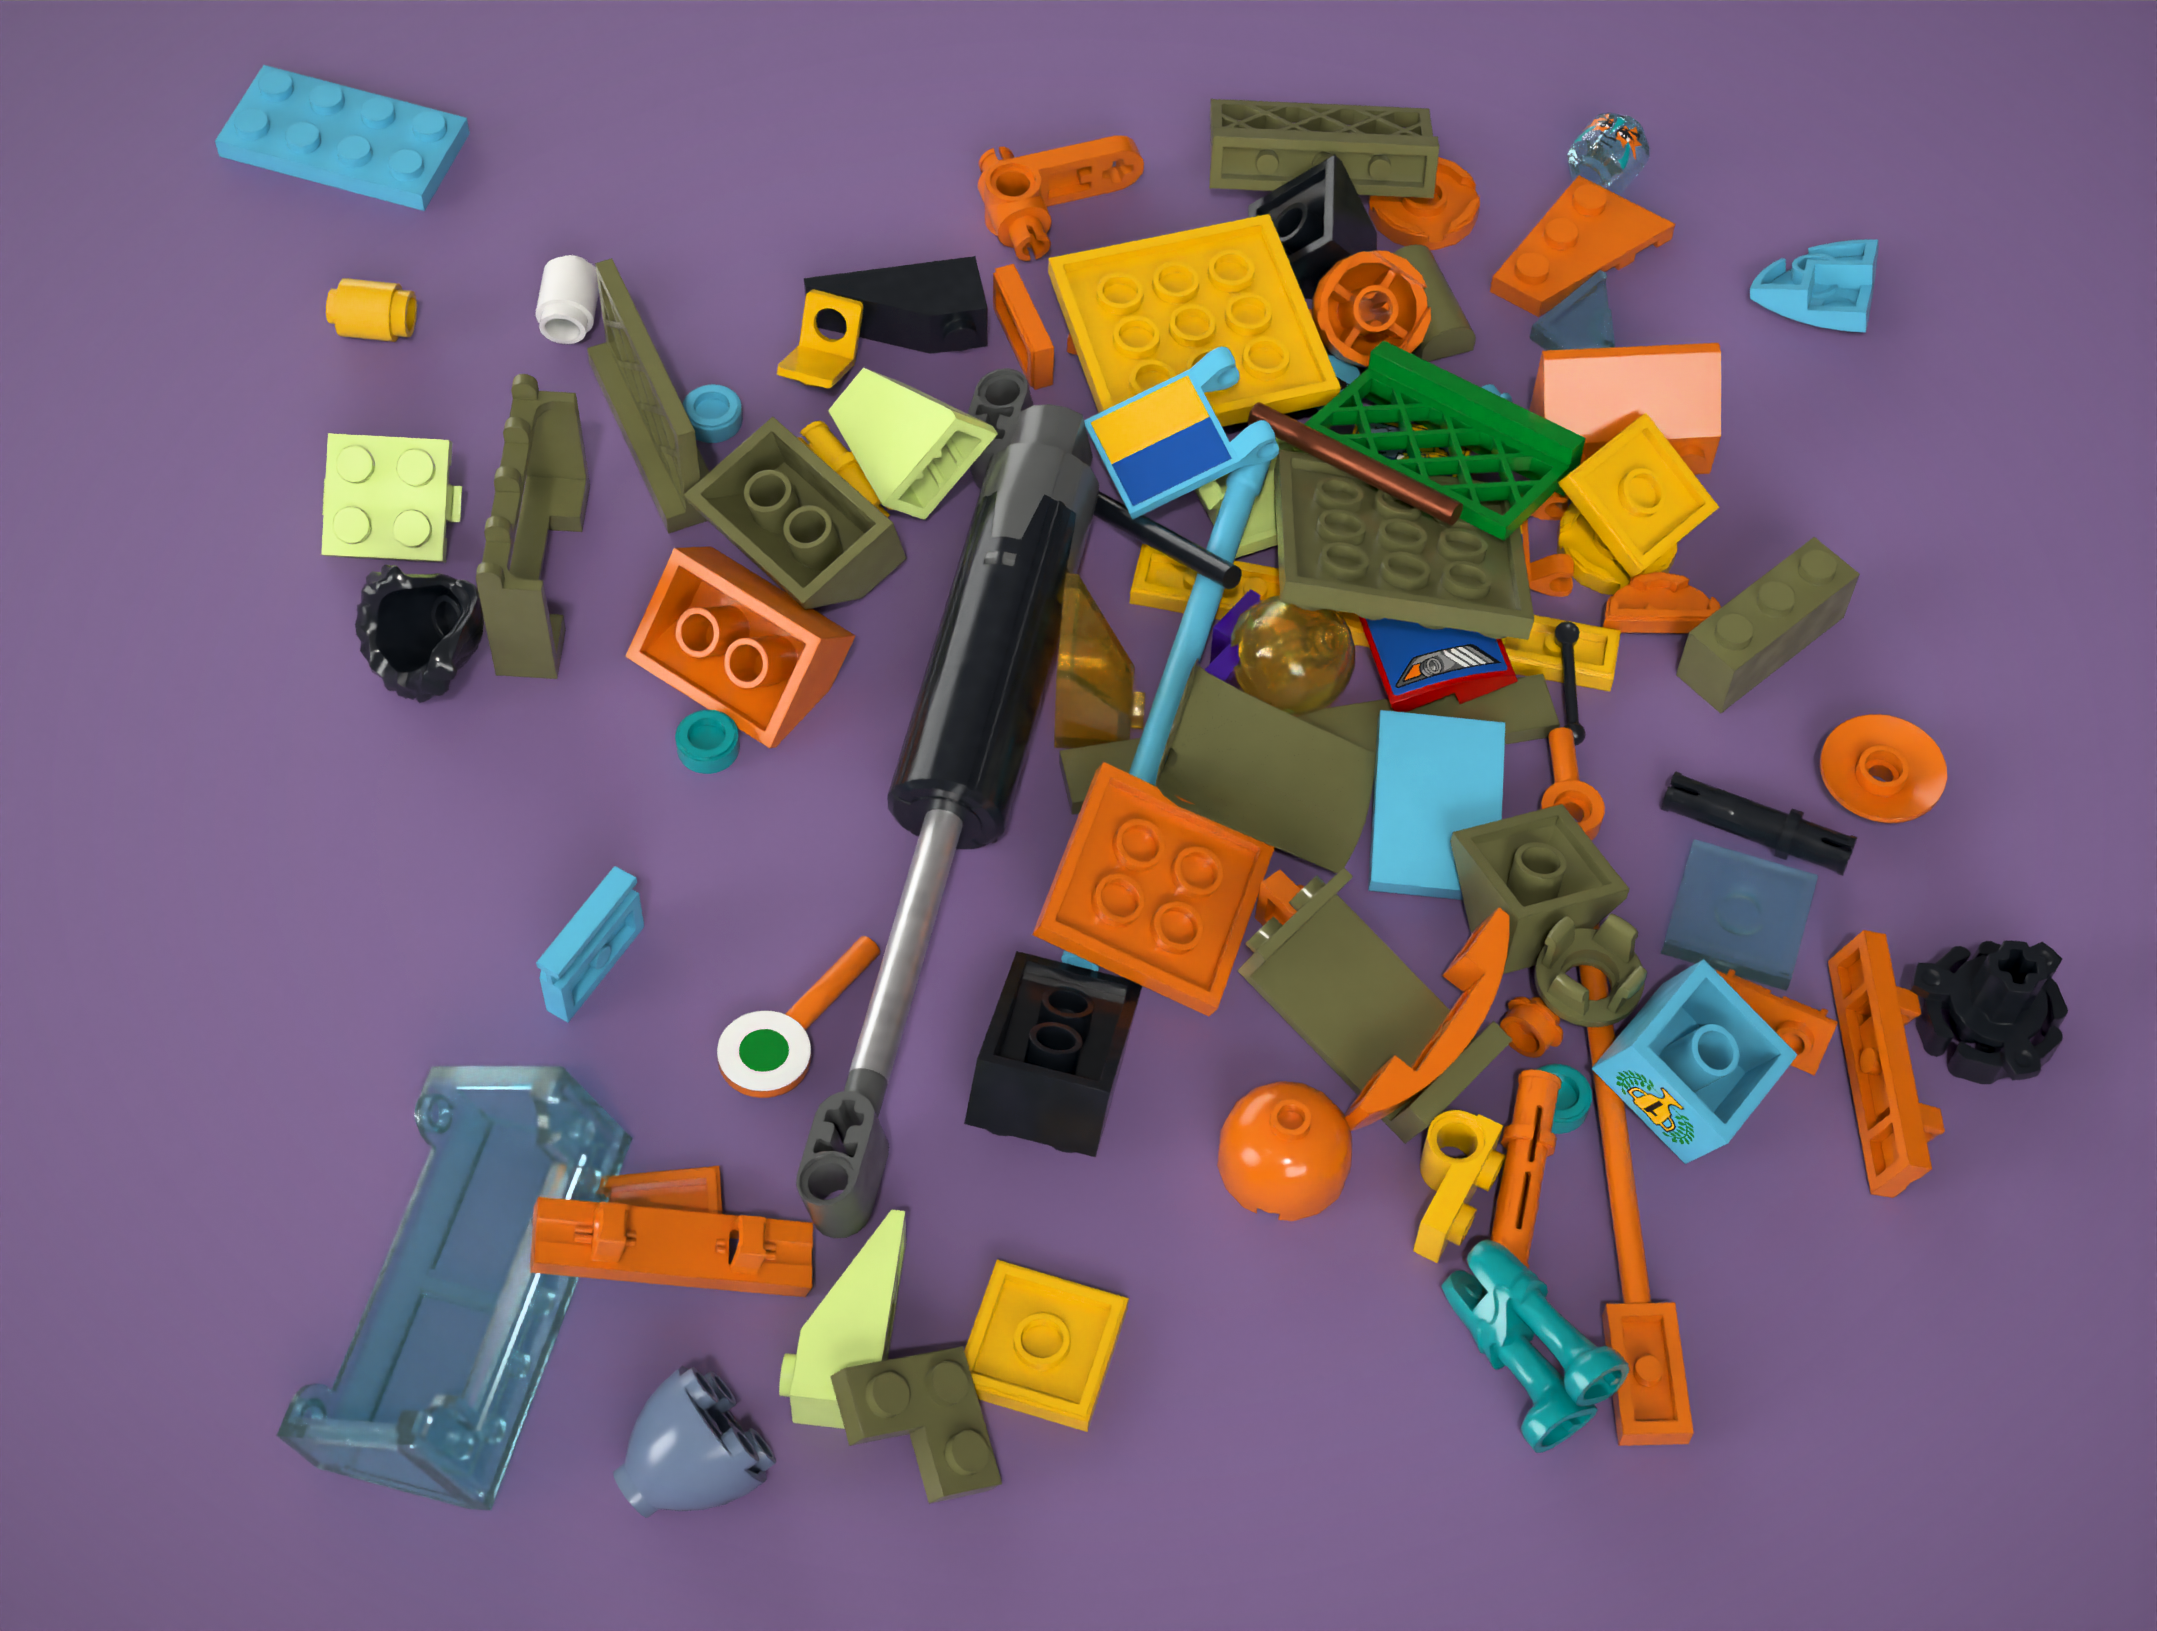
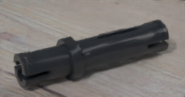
(1760, 823)

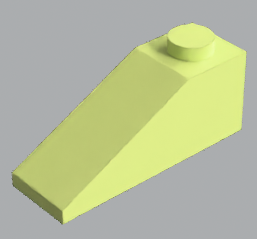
(847, 1327)

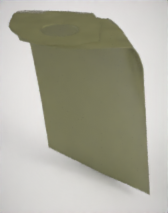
(1266, 772)

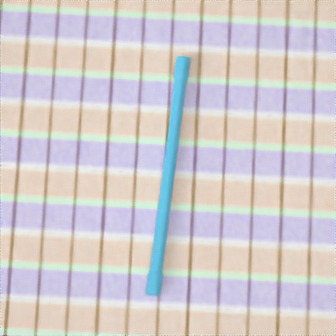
(1242, 489)

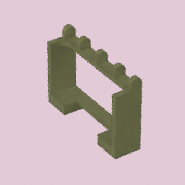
(548, 446)

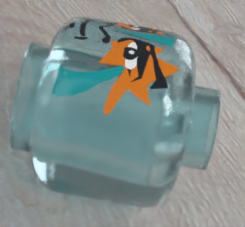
(1609, 151)

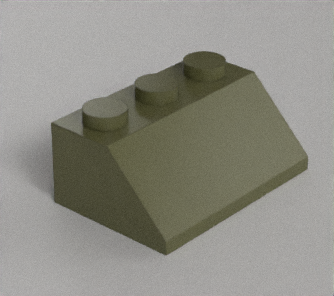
(798, 519)

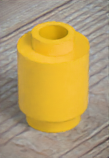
(371, 310)

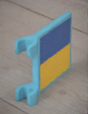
(1171, 438)

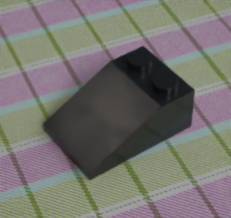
(1053, 1054)

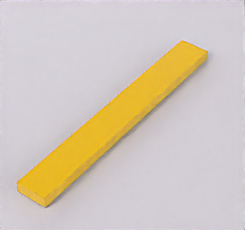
(1167, 586)

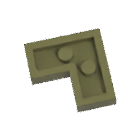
(932, 1402)

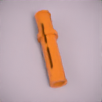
(1527, 1146)

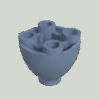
(691, 1448)

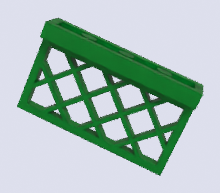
(1456, 416)

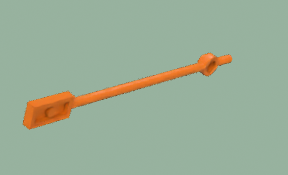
(1654, 1398)

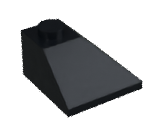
(1318, 221)

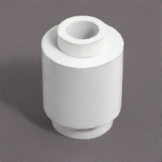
(567, 299)

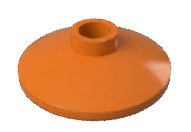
(1885, 749)

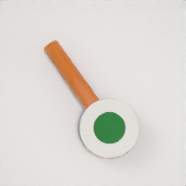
(770, 1050)

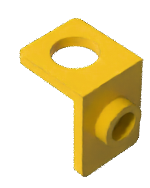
(819, 359)

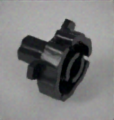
(1993, 1001)

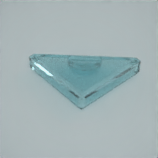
(1578, 320)

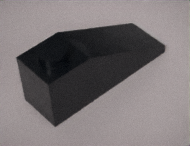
(912, 305)

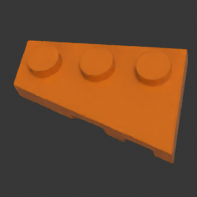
(1573, 241)

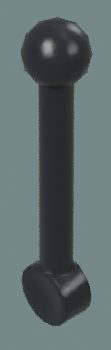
(1566, 637)

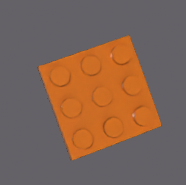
(1153, 891)

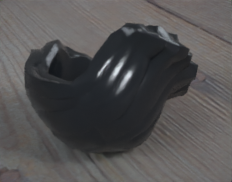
(418, 629)

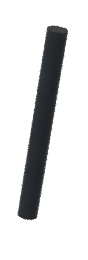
(1168, 542)

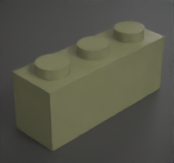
(1767, 624)

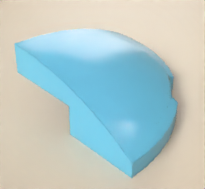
(1823, 288)

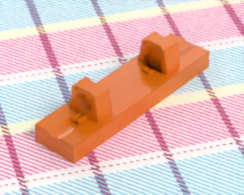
(1879, 1065)
(671, 1247)

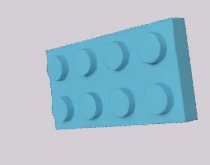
(343, 137)

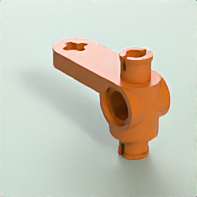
(1024, 186)

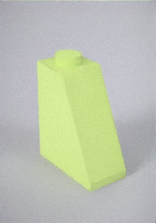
(907, 441)

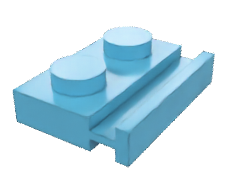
(590, 944)

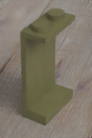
(1358, 1000)

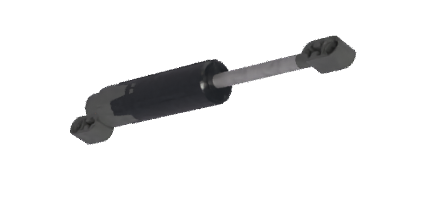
(963, 742)

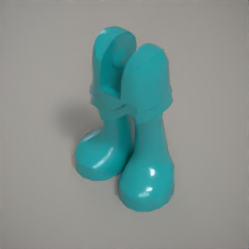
(1503, 1313)

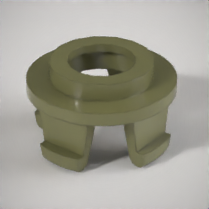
(1604, 948)

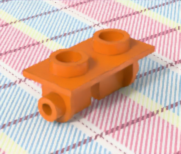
(1797, 1024)

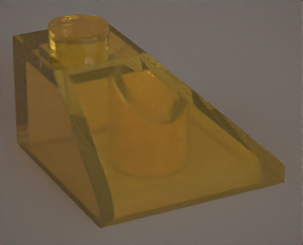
(1092, 677)

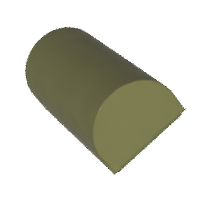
(1449, 328)

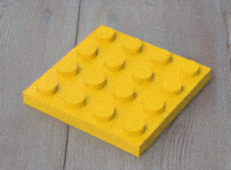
(1172, 298)

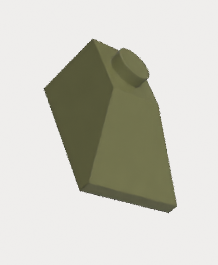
(1537, 873)

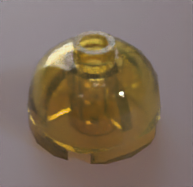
(1293, 655)

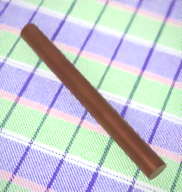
(1358, 465)

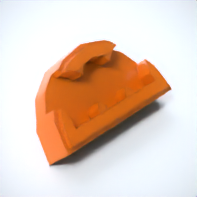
(1658, 605)

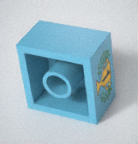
(1695, 1062)

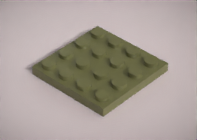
(1382, 558)

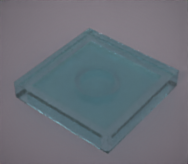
(1740, 914)

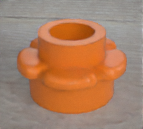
(1531, 1026)

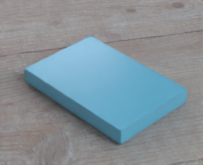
(1428, 783)

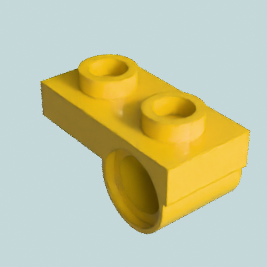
(1455, 1179)

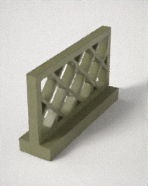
(1271, 150)
(645, 404)

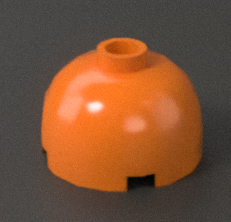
(1370, 301)
(1285, 1150)

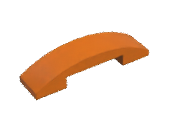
(1478, 974)

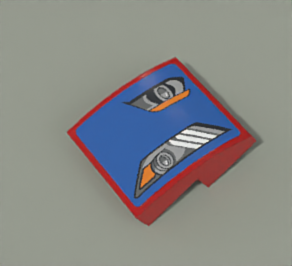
(1433, 663)

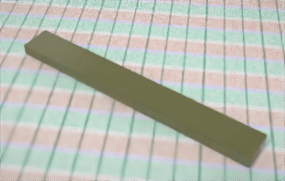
(1521, 705)

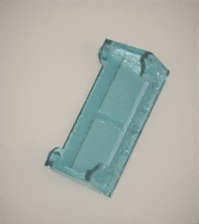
(455, 1315)

